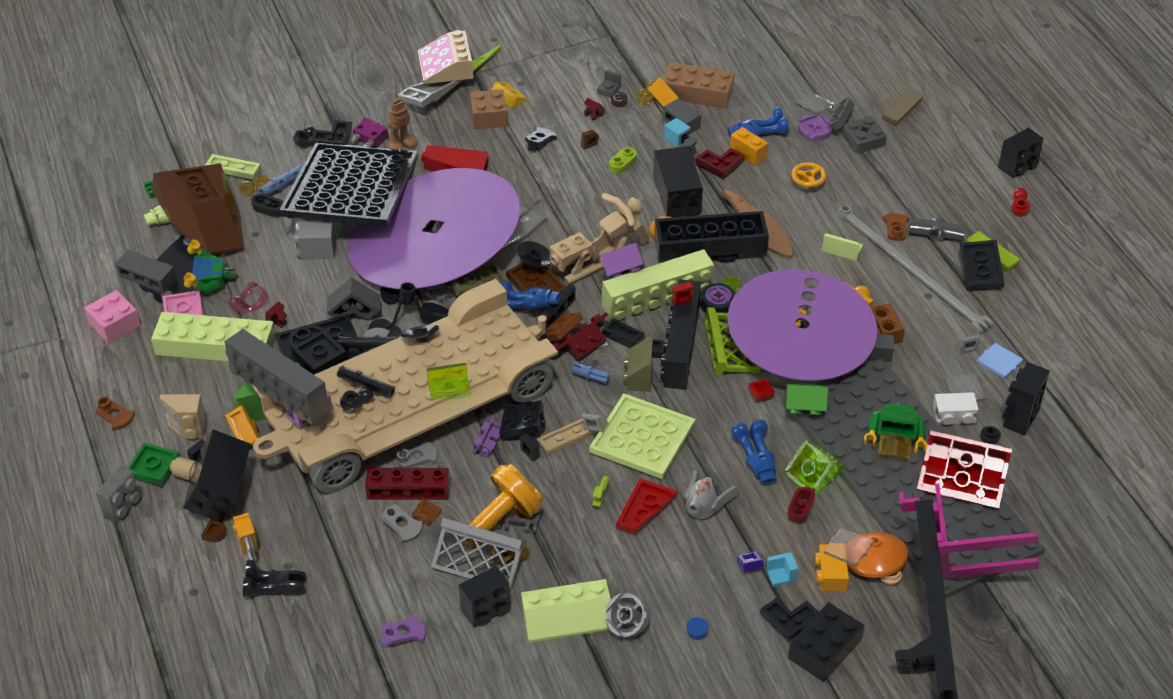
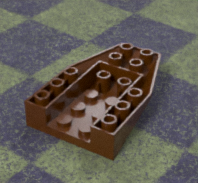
(201, 206)

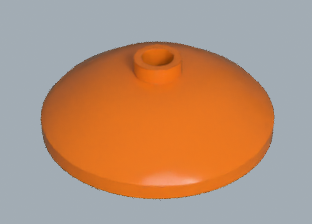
(883, 558)

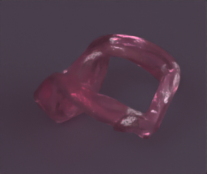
(240, 305)

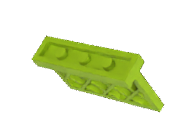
(718, 353)

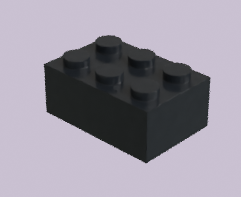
(1025, 398)
(826, 641)

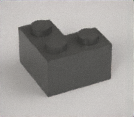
(353, 298)

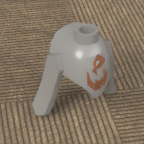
(702, 498)

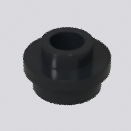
(990, 435)

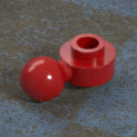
(1020, 205)

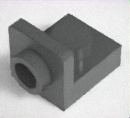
(610, 85)

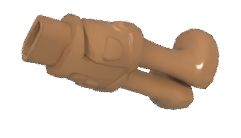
(399, 119)

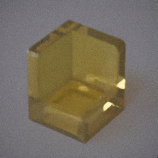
(894, 446)

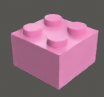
(112, 316)

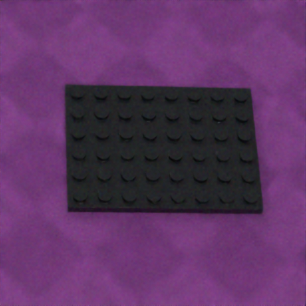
(349, 184)

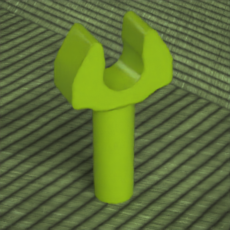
(599, 492)

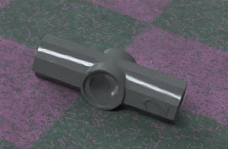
(937, 229)

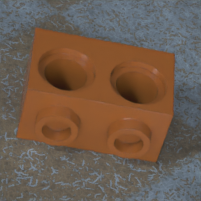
(888, 322)

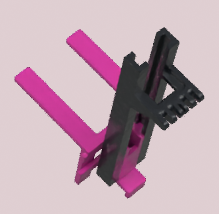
(935, 549)

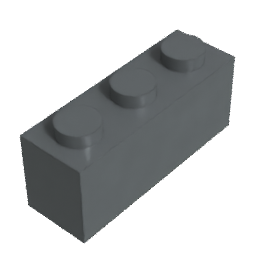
(145, 271)

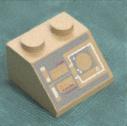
(184, 414)

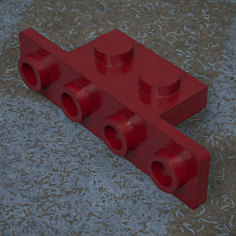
(585, 339)

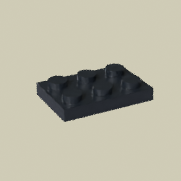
(981, 265)

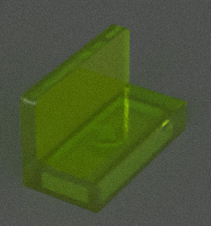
(448, 380)

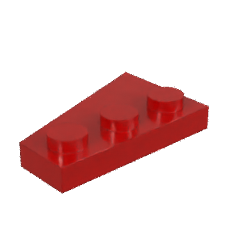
(644, 505)

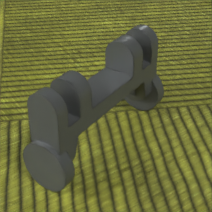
(530, 522)

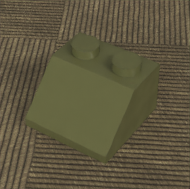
(639, 366)

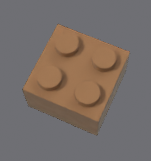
(488, 109)

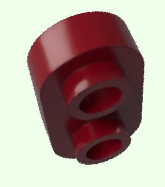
(800, 506)

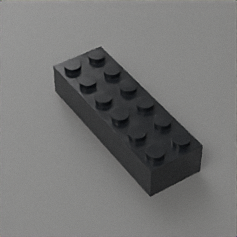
(713, 233)
(680, 340)

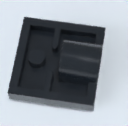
(522, 419)

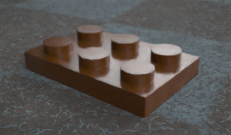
(527, 277)

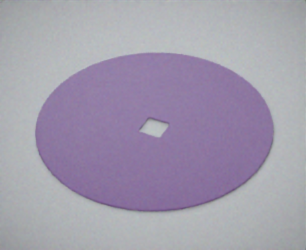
(478, 221)

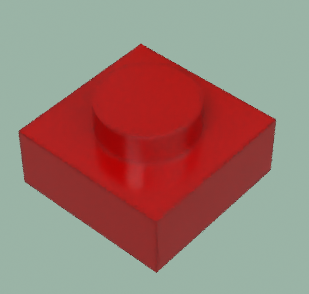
(682, 293)
(761, 390)

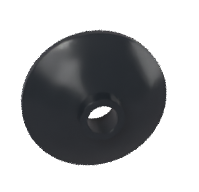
(534, 254)
(420, 333)

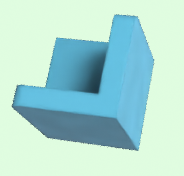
(674, 131)
(782, 569)

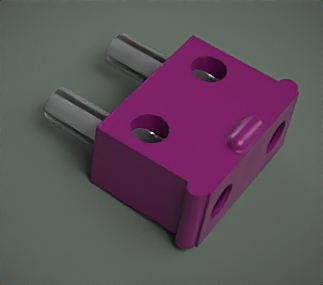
(369, 133)

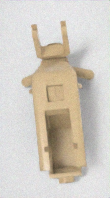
(614, 235)

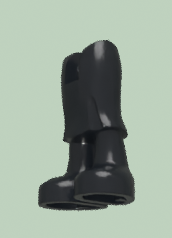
(278, 581)

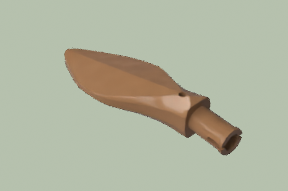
(778, 239)

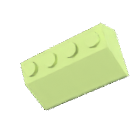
(565, 610)

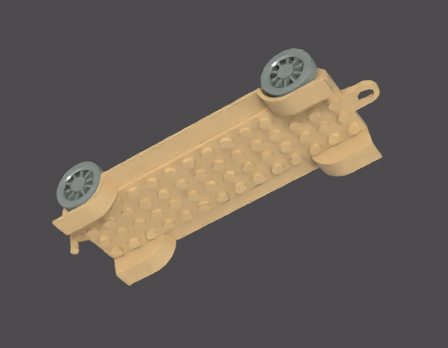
(478, 331)

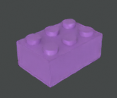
(623, 260)

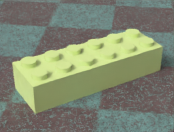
(653, 285)
(204, 335)

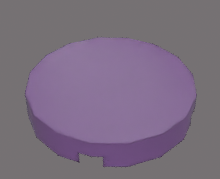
(814, 128)

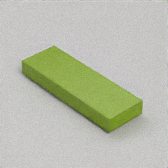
(1008, 260)

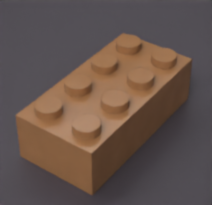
(700, 84)

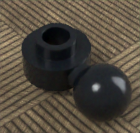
(303, 137)
(355, 399)

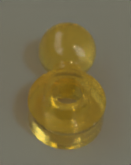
(644, 96)
(259, 181)

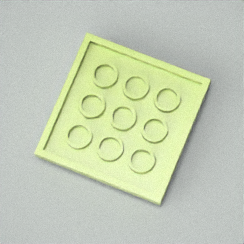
(642, 436)

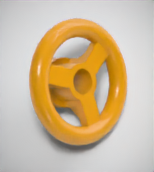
(808, 177)

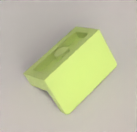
(841, 247)

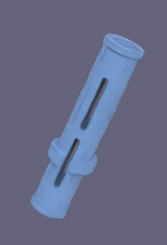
(266, 189)

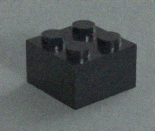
(1020, 152)
(485, 596)

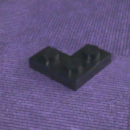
(338, 135)
(788, 622)

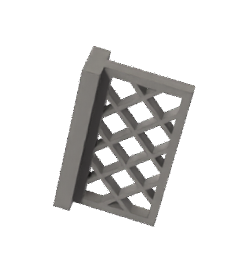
(477, 534)

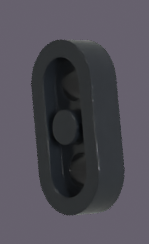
(266, 204)

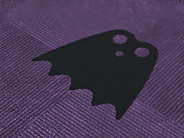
(182, 262)

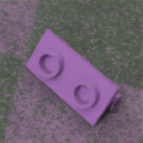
(484, 443)

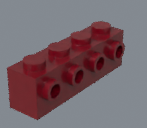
(407, 483)

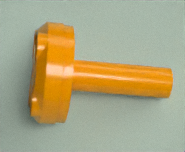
(514, 492)

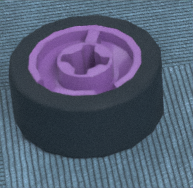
(717, 297)

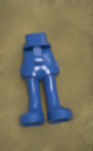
(772, 125)
(532, 299)
(762, 461)

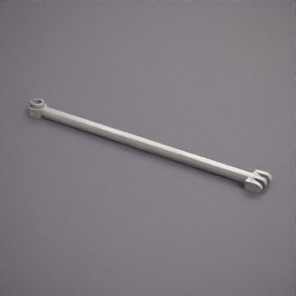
(978, 324)

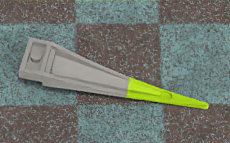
(425, 94)

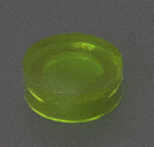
(733, 282)

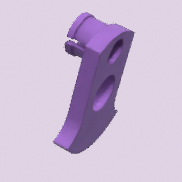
(412, 624)

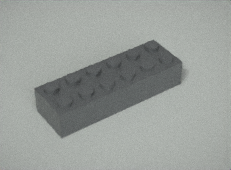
(277, 376)

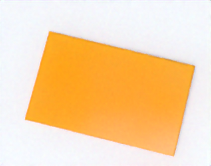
(662, 92)

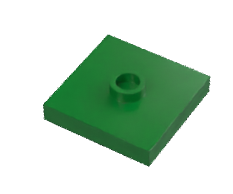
(152, 464)

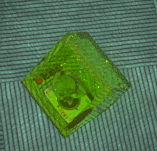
(813, 467)

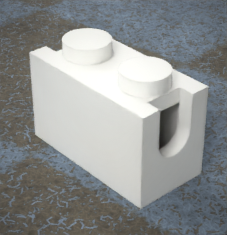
(955, 408)

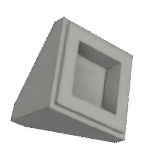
(967, 344)
(594, 422)

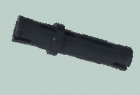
(364, 342)
(358, 378)

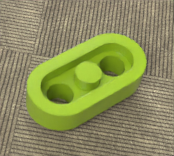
(622, 160)

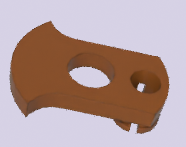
(898, 231)
(107, 406)

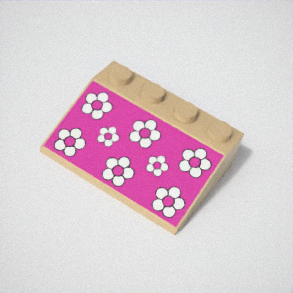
(446, 59)

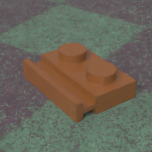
(562, 326)

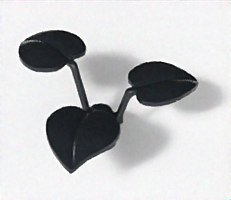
(406, 295)

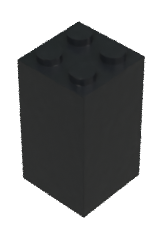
(677, 182)
(217, 476)

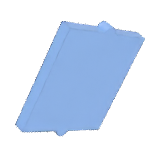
(999, 360)

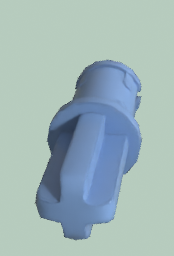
(590, 373)

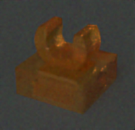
(426, 512)

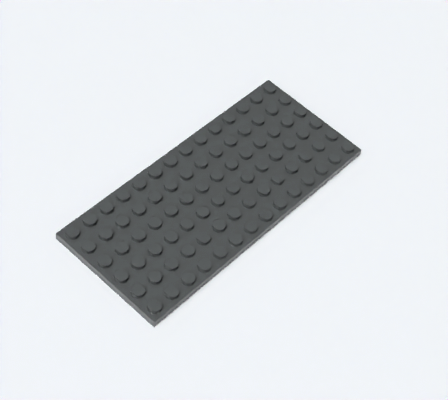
(881, 478)

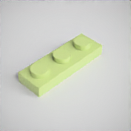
(236, 166)

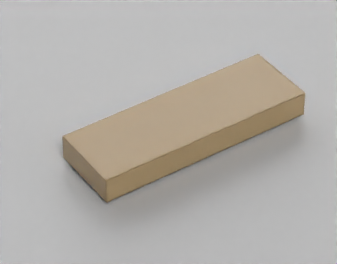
(564, 437)

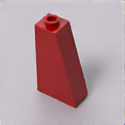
(441, 158)

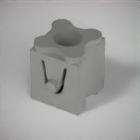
(314, 239)

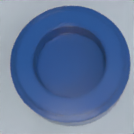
(697, 628)

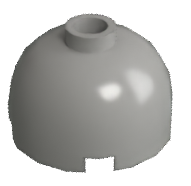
(627, 615)

